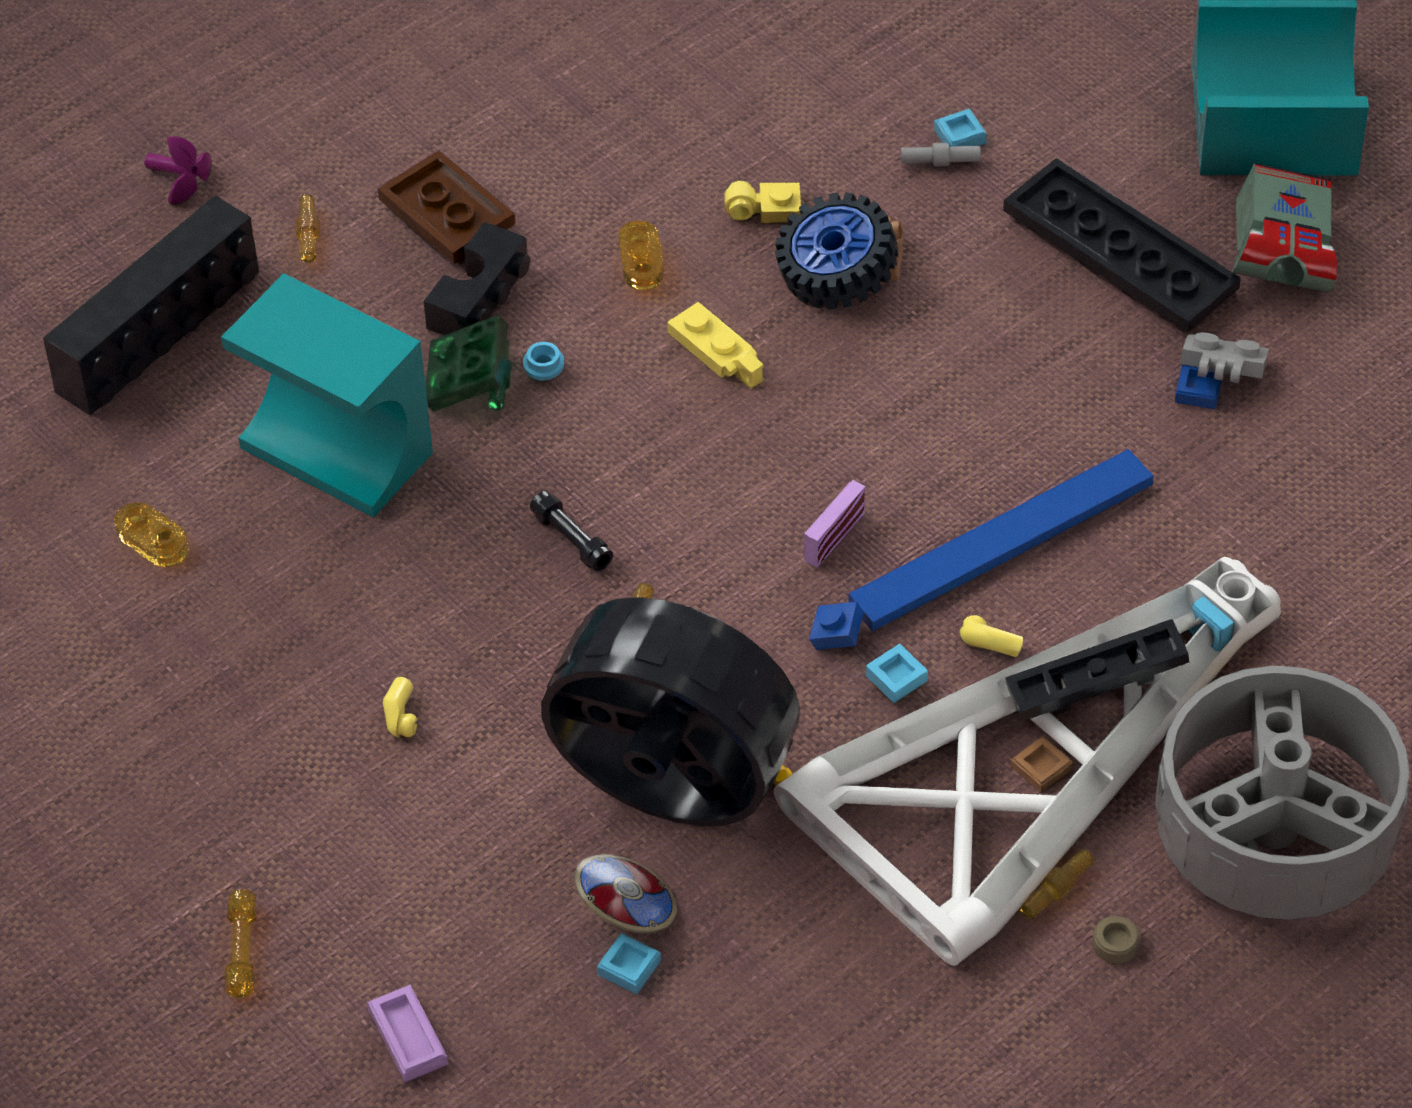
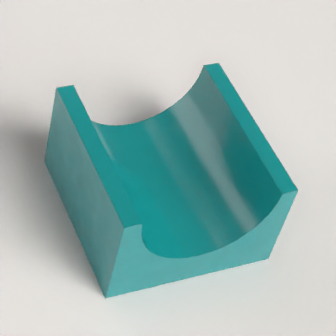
(1277, 87)
(340, 395)

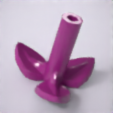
(181, 163)

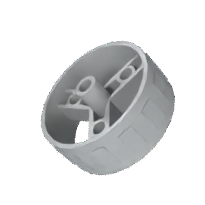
(1290, 798)

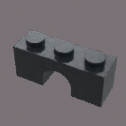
(495, 263)

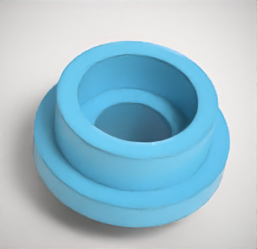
(543, 361)

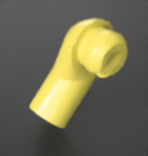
(394, 708)

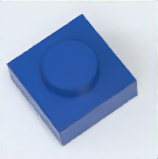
(836, 625)

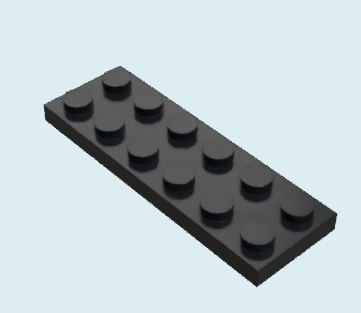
(1122, 244)

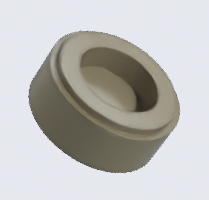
(1116, 939)

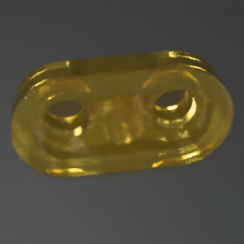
(641, 255)
(144, 528)

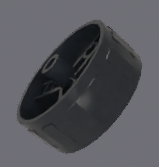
(671, 711)

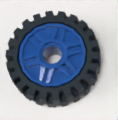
(836, 250)

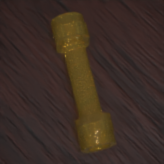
(240, 973)

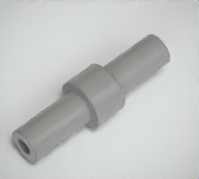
(940, 154)

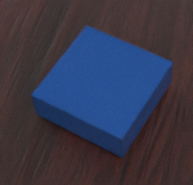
(1197, 390)

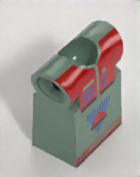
(1285, 229)

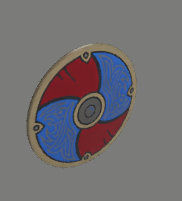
(625, 893)

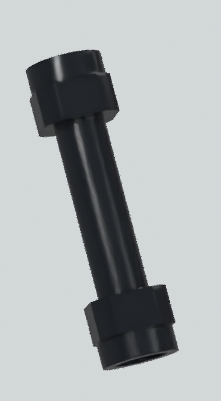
(593, 551)

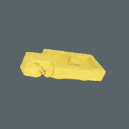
(716, 345)

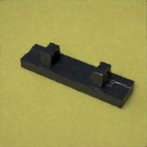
(1097, 670)

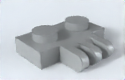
(1224, 357)

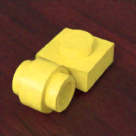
(774, 201)

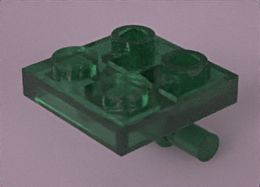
(469, 365)

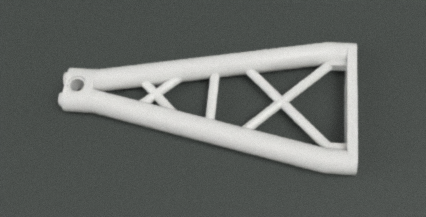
(971, 921)

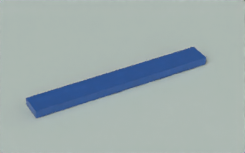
(1001, 539)

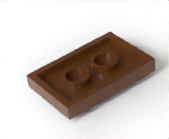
(444, 204)

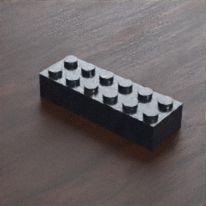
(151, 305)

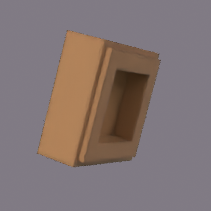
(1042, 764)

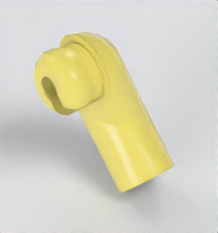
(979, 635)

